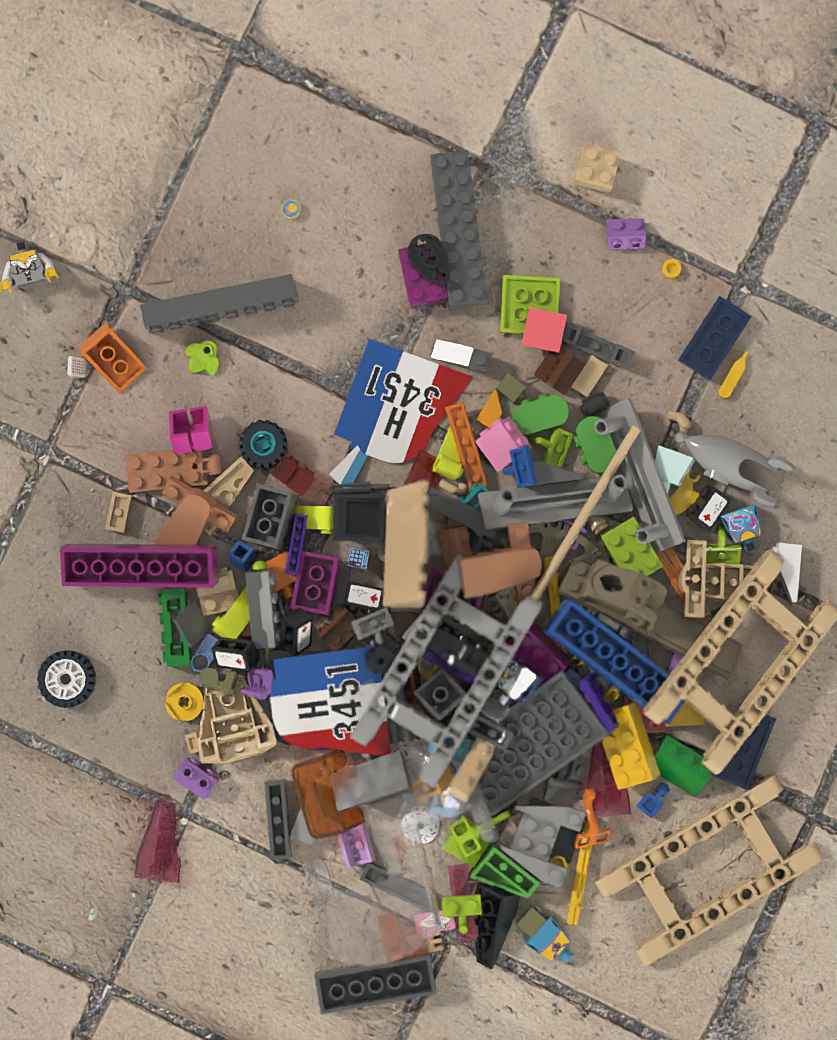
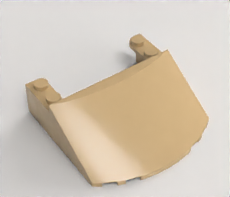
(405, 547)

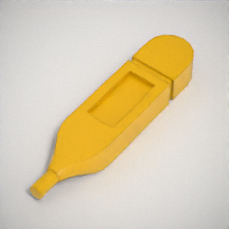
(732, 377)

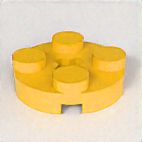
(182, 712)

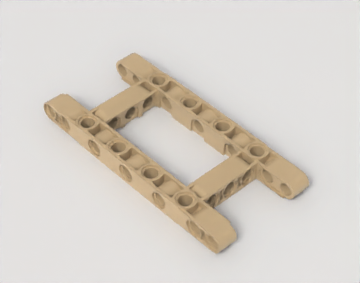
(771, 683)
(729, 901)

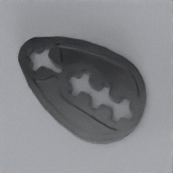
(437, 251)

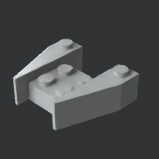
(536, 838)

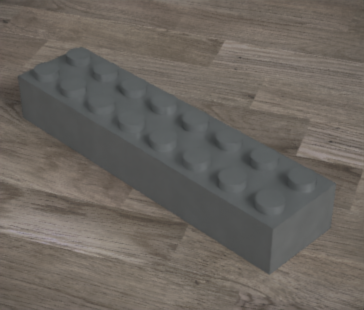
(458, 228)
(219, 303)

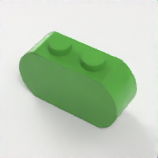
(540, 414)
(595, 448)

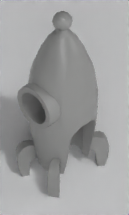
(721, 462)

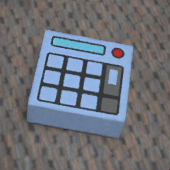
(358, 558)

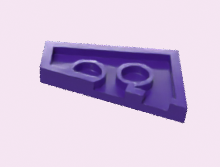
(596, 697)

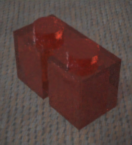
(294, 476)

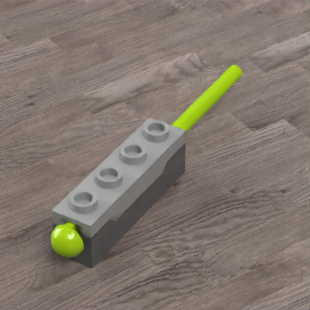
(262, 607)

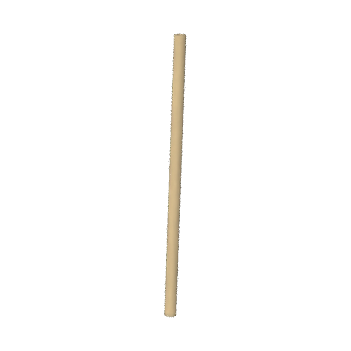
(585, 512)

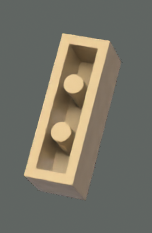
(471, 770)

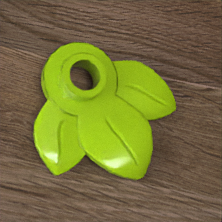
(202, 360)

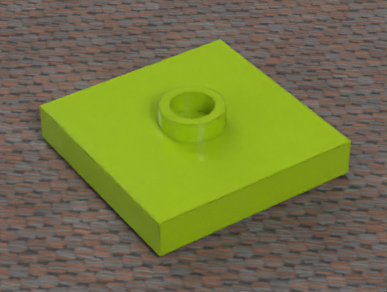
(453, 848)

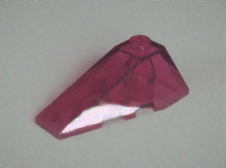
(608, 799)
(158, 851)

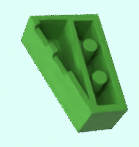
(505, 872)

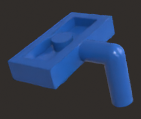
(521, 467)

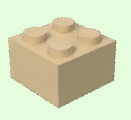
(597, 168)

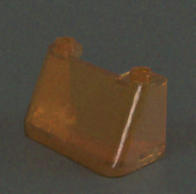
(318, 799)

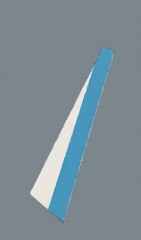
(349, 467)

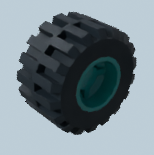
(263, 444)

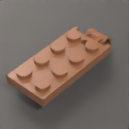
(153, 469)

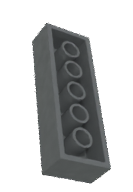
(375, 984)

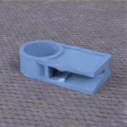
(205, 650)

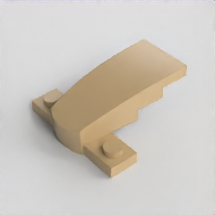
(707, 581)

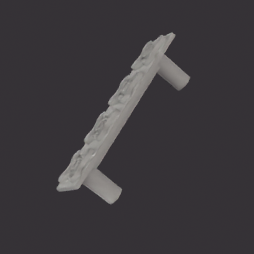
(643, 478)
(551, 502)

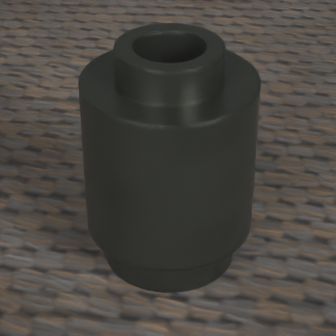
(594, 404)

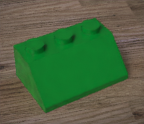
(681, 766)

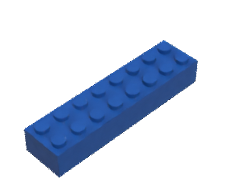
(607, 654)

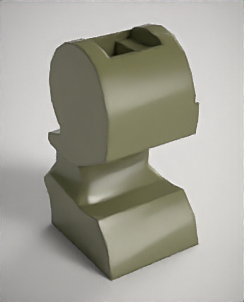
(210, 679)

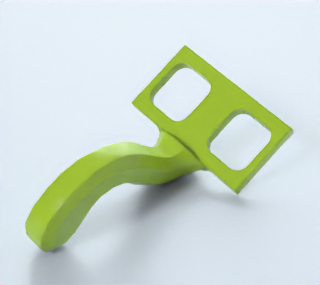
(473, 832)

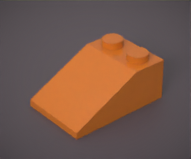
(112, 357)

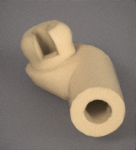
(681, 419)
(452, 489)

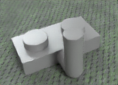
(373, 625)
(492, 709)

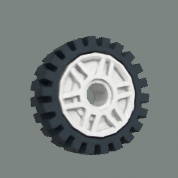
(51, 681)

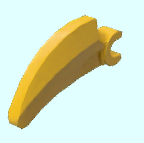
(684, 495)

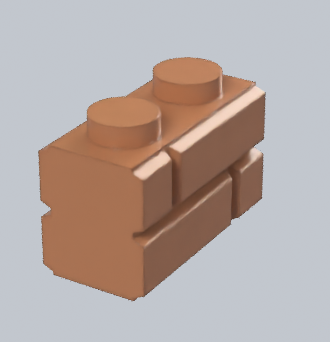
(453, 542)

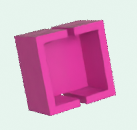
(186, 436)

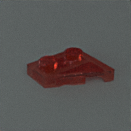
(423, 470)

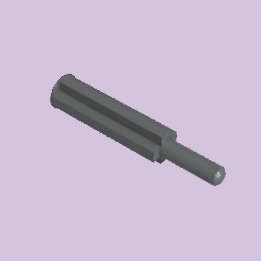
(357, 487)

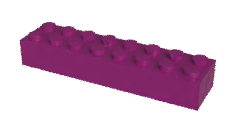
(139, 565)

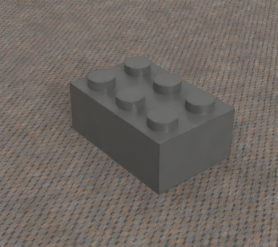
(270, 517)

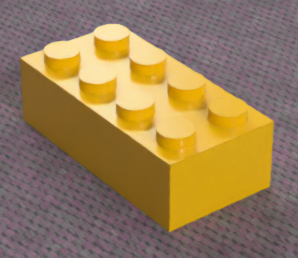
(630, 749)

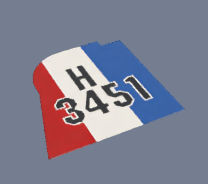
(397, 403)
(318, 701)

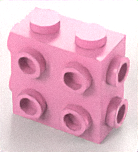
(499, 440)

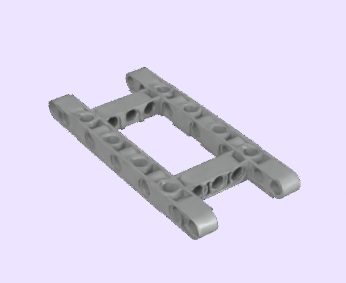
(413, 651)

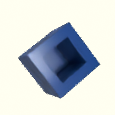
(242, 556)

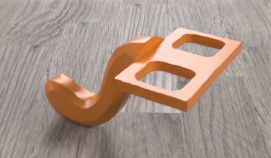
(593, 831)

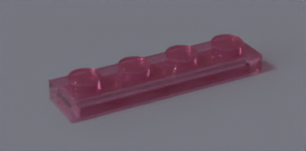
(460, 886)

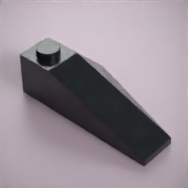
(494, 923)

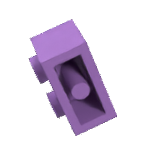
(195, 777)

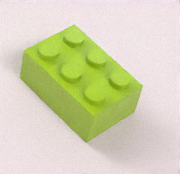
(627, 551)

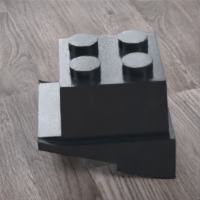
(359, 517)

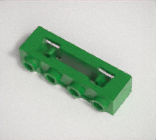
(168, 635)

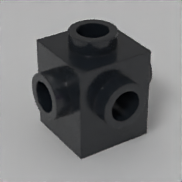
(379, 652)

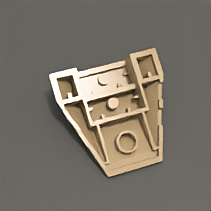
(233, 727)

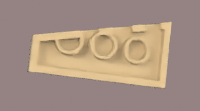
(228, 486)

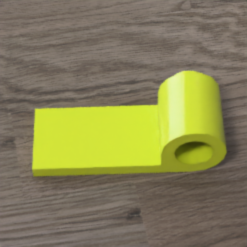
(448, 459)
(318, 517)
(235, 619)

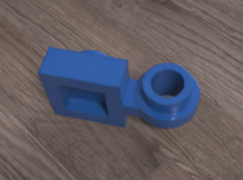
(651, 804)

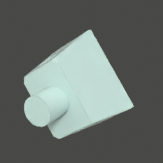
(672, 466)

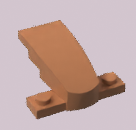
(192, 515)
(503, 567)

